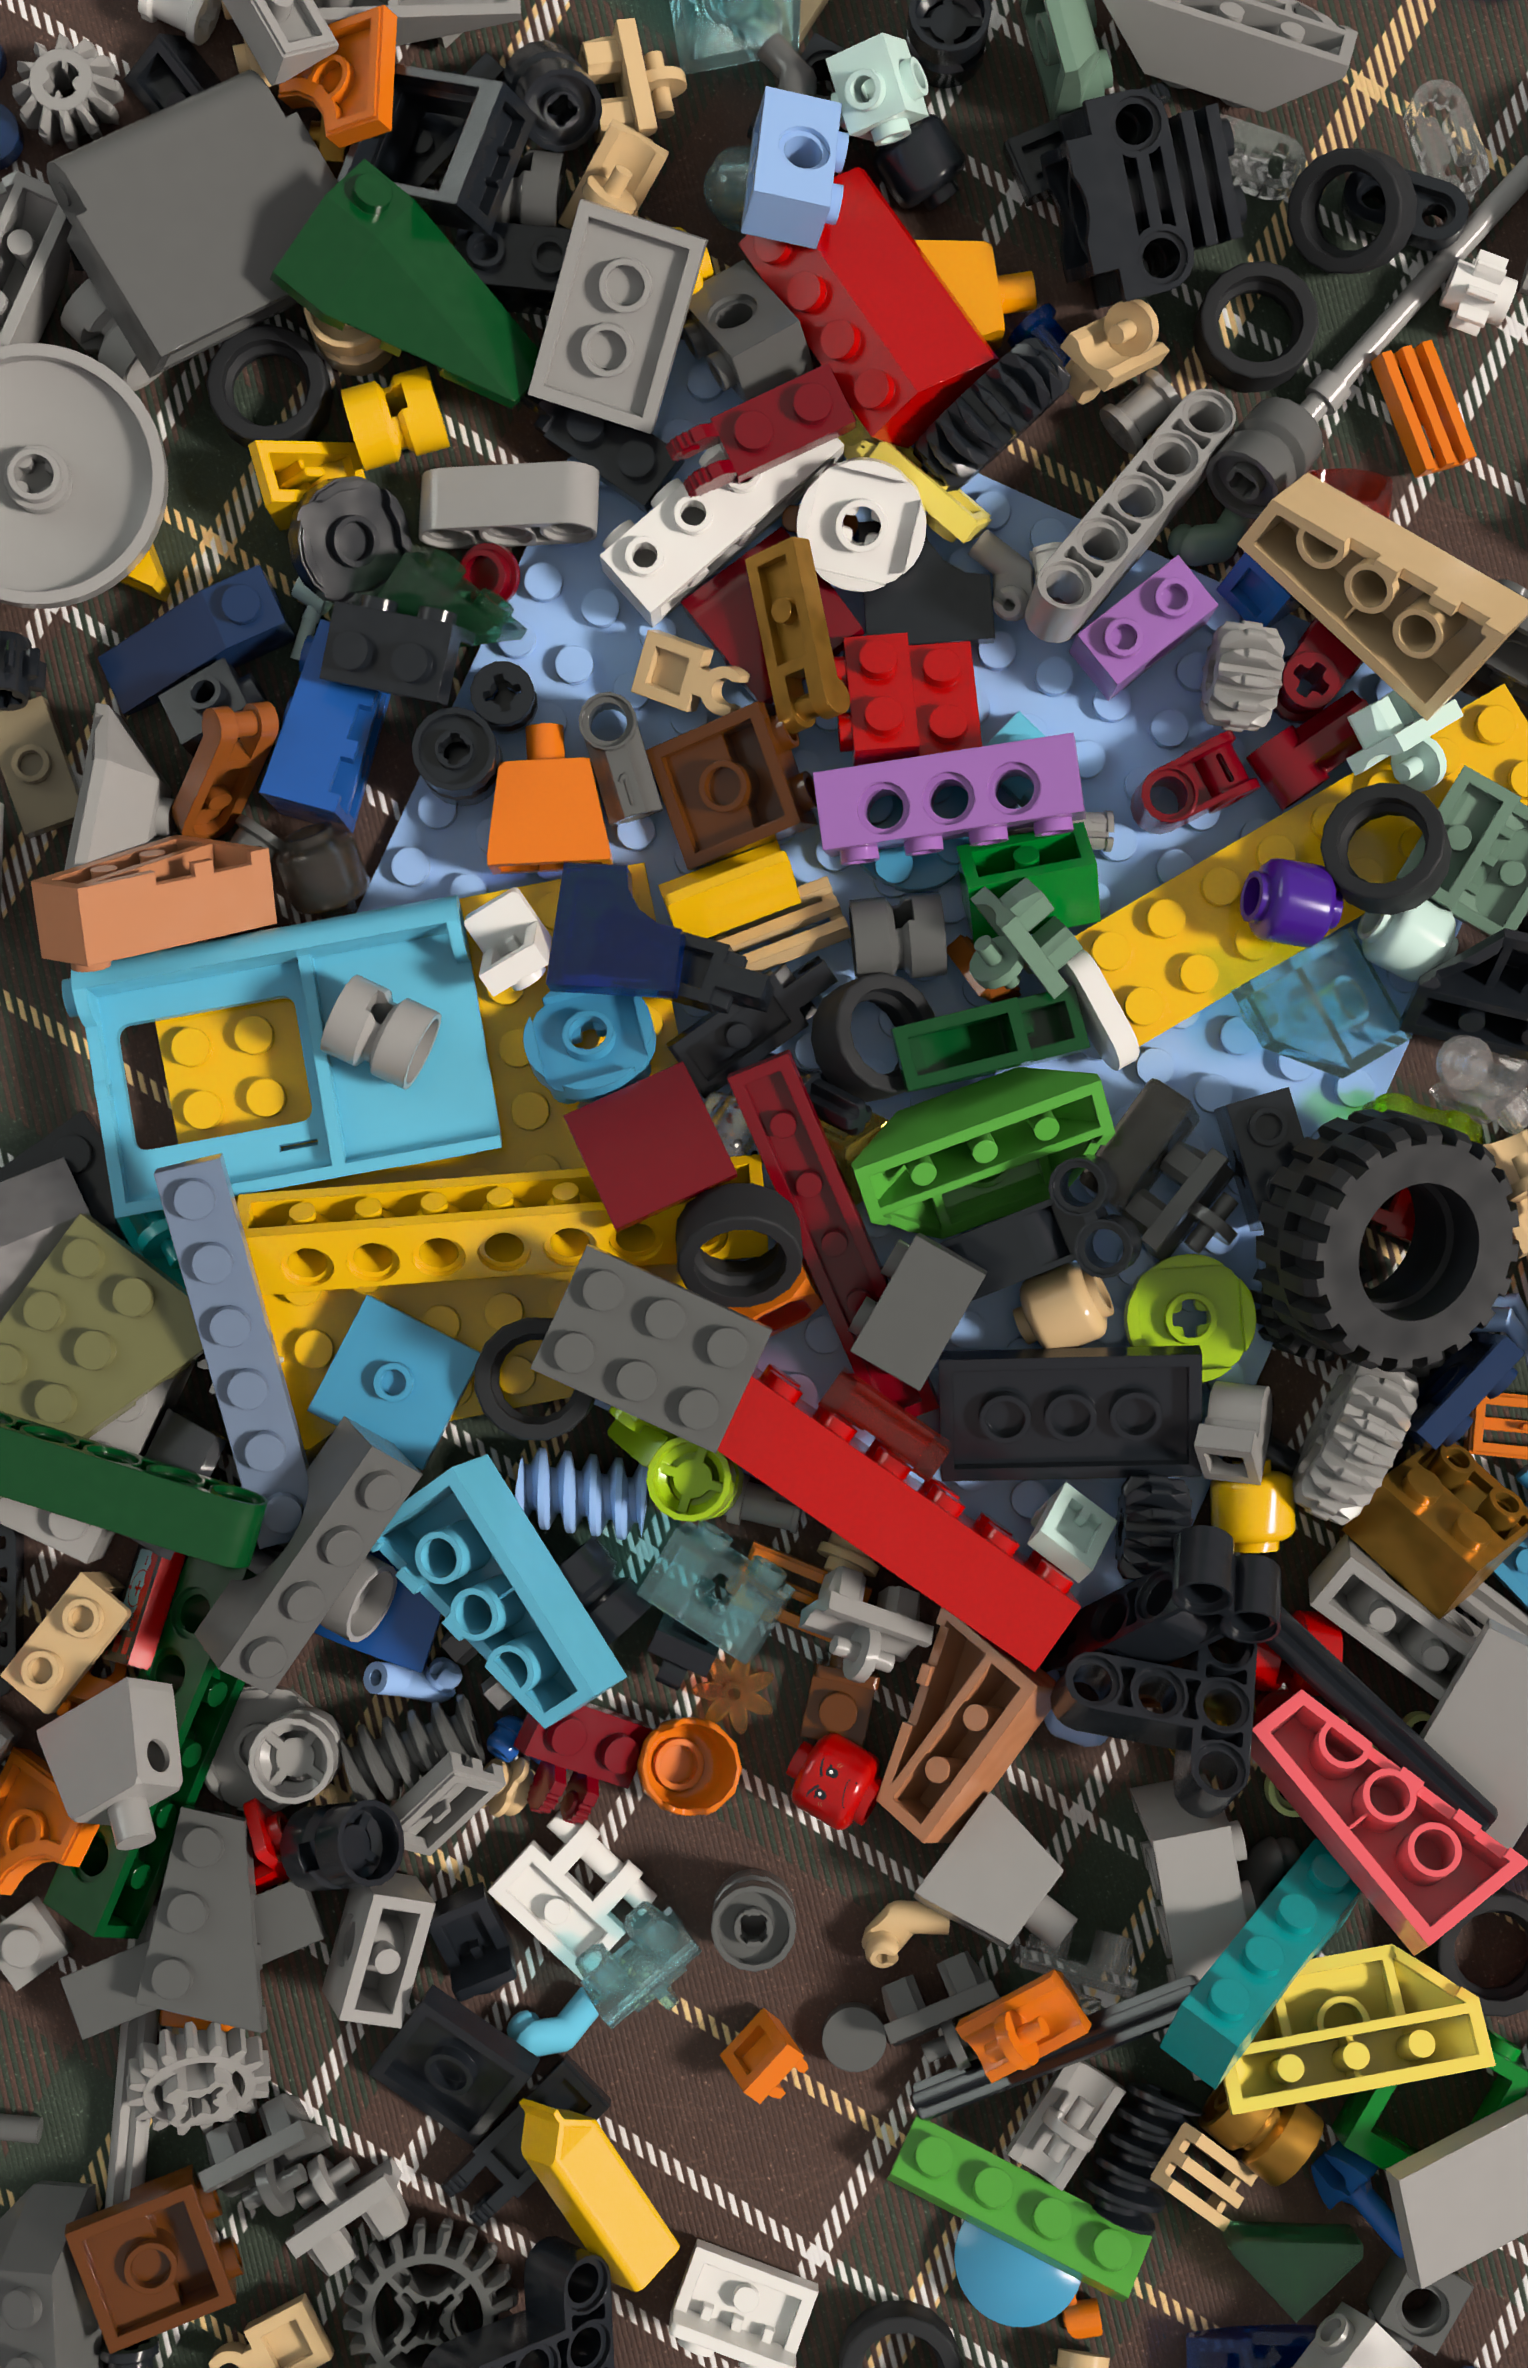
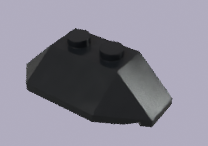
(1476, 996)

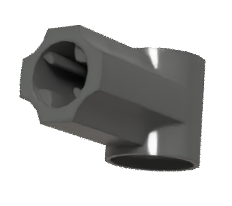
(620, 764)

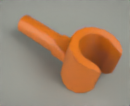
(1083, 2318)

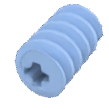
(582, 1493)

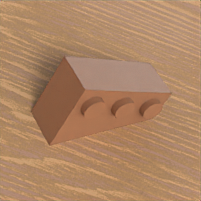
(152, 900)

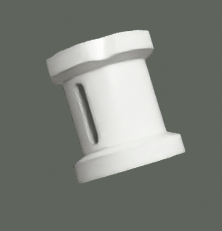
(193, 17)

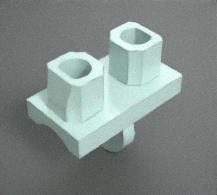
(1400, 731)

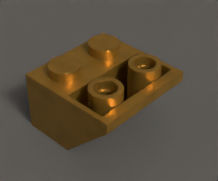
(1440, 1526)

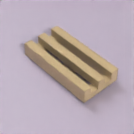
(816, 905)
(1223, 2190)

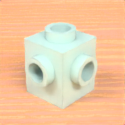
(878, 89)

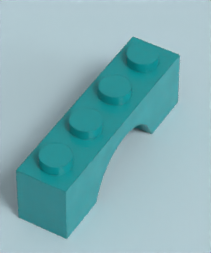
(1260, 1964)

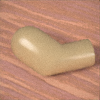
(896, 1926)

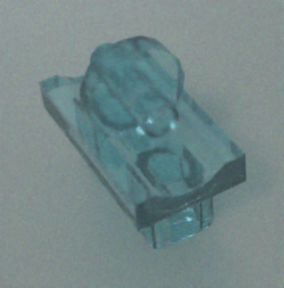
(641, 1967)

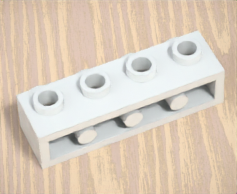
(694, 537)

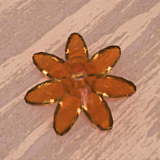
(736, 1706)

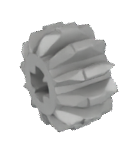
(54, 74)
(1242, 676)

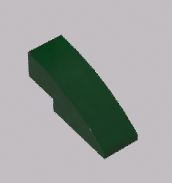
(989, 1039)

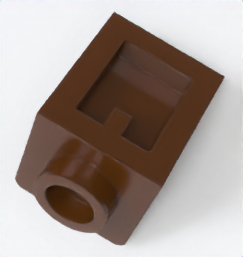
(837, 1703)

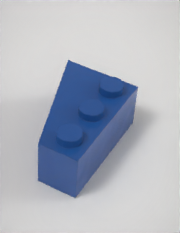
(324, 745)

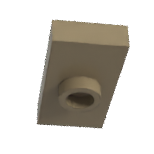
(37, 768)

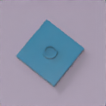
(396, 1379)

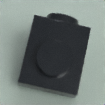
(473, 1942)

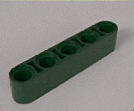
(128, 1493)

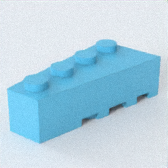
(500, 1590)

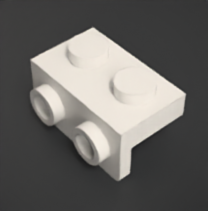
(741, 2309)

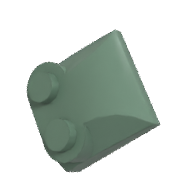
(1066, 52)

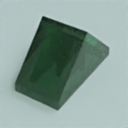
(1295, 2259)

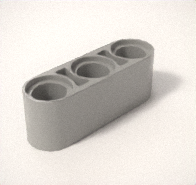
(509, 504)

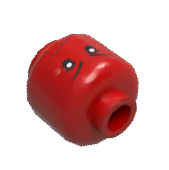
(835, 1781)

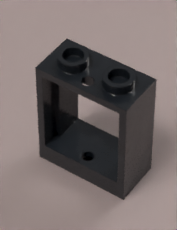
(484, 155)

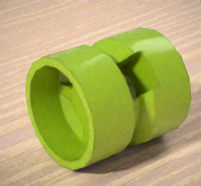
(692, 1481)

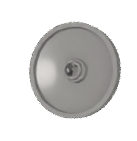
(75, 477)

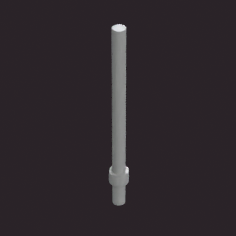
(1331, 387)

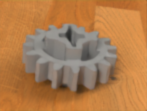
(198, 2077)

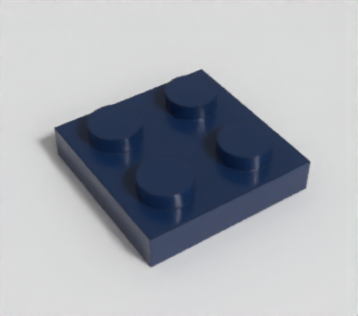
(1459, 1385)

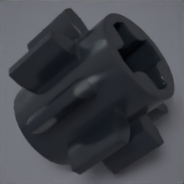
(19, 671)

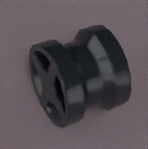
(506, 711)

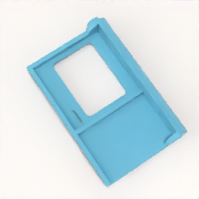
(355, 1116)

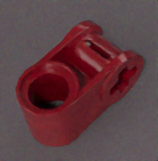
(1324, 664)
(1201, 779)

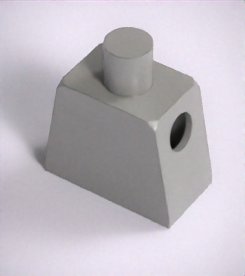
(117, 1758)
(997, 1880)

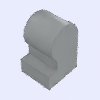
(1235, 1427)

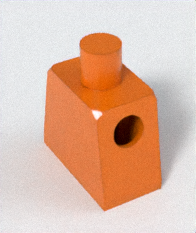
(546, 809)

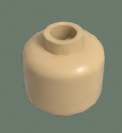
(1063, 1308)

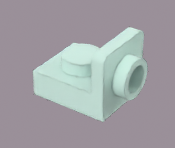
(1071, 1532)

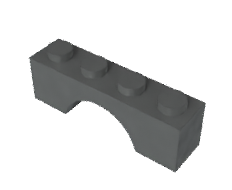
(350, 1501)

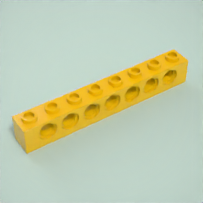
(457, 1230)

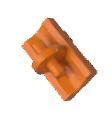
(1024, 2025)

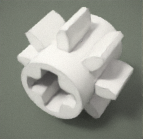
(1478, 292)

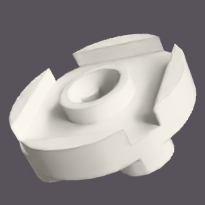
(893, 503)

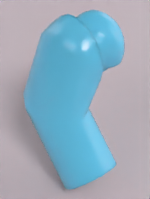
(554, 2033)

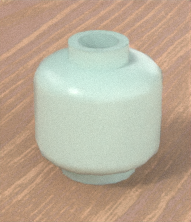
(1410, 940)

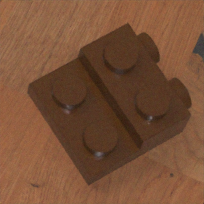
(733, 785)
(155, 2259)

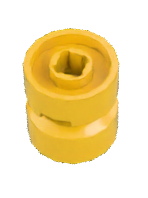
(395, 418)

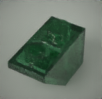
(438, 582)

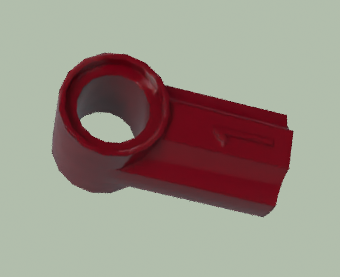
(1303, 756)

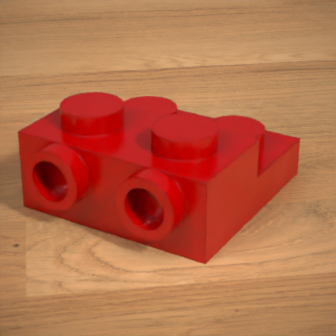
(906, 698)

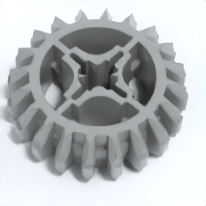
(1353, 1441)

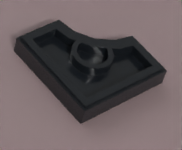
(930, 601)

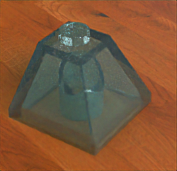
(1323, 1008)

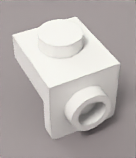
(511, 942)

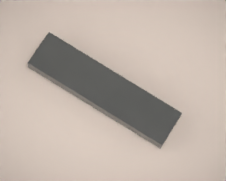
(107, 1990)

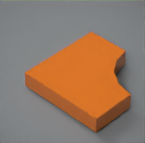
(353, 83)
(35, 1821)

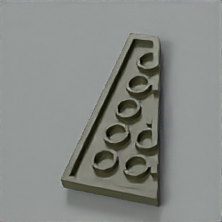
(92, 1333)

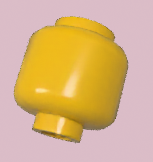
(1254, 1513)

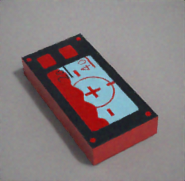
(148, 1597)

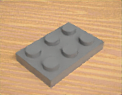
(617, 316)

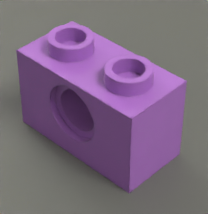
(1143, 627)

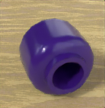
(1291, 902)

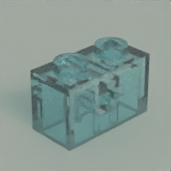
(684, 1588)

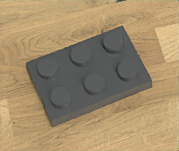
(651, 1348)

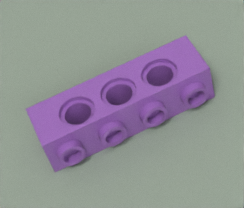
(849, 793)

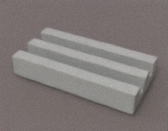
(433, 1796)

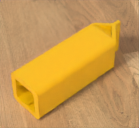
(596, 2193)

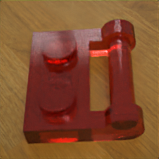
(888, 1422)

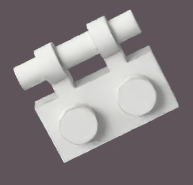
(559, 1907)

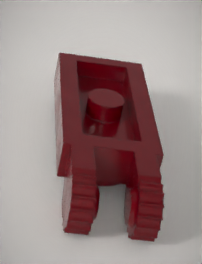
(766, 430)

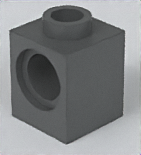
(1426, 2325)

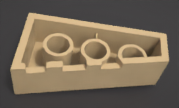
(1384, 591)

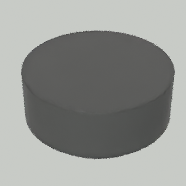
(853, 2037)

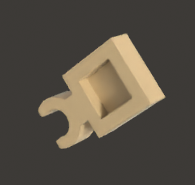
(679, 674)
(280, 2339)

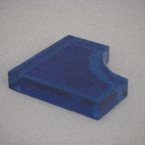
(607, 941)

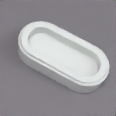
(1101, 1012)

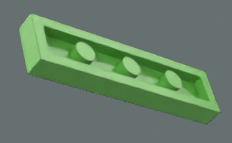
(1018, 2208)

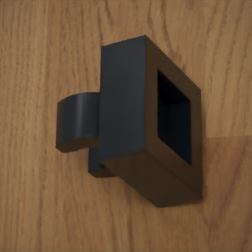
(681, 1652)

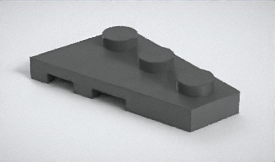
(204, 1931)

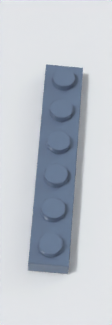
(236, 1339)

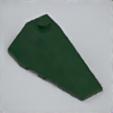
(392, 273)

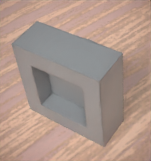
(30, 1943)

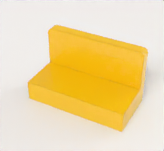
(731, 892)

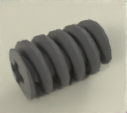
(409, 1753)

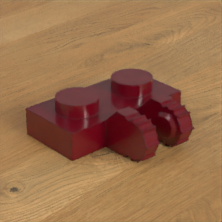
(591, 1744)

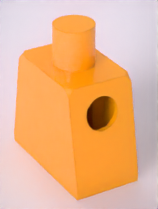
(972, 278)

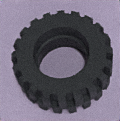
(1455, 1253)

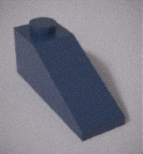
(226, 620)

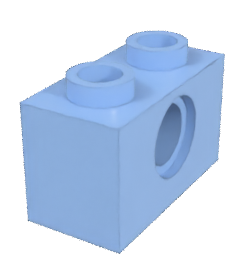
(793, 168)

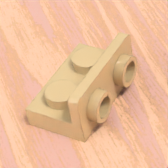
(68, 1641)

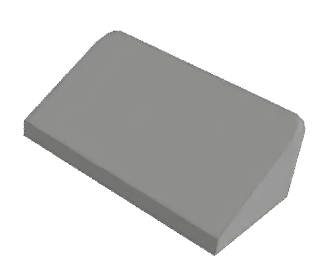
(283, 35)

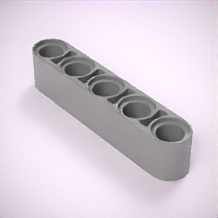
(1142, 489)

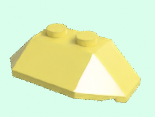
(1359, 2027)

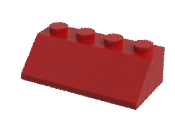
(877, 314)

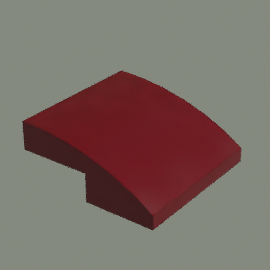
(728, 619)
(650, 1146)

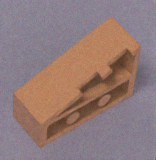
(962, 1733)

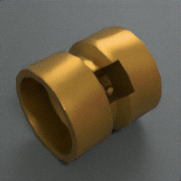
(1271, 2140)

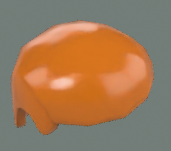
(689, 1766)

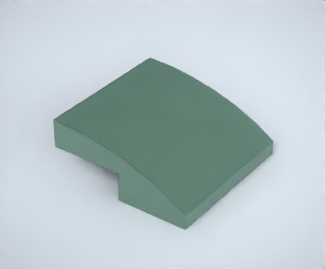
(1488, 854)

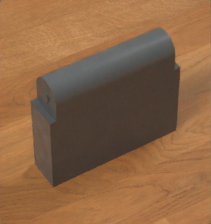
(192, 216)

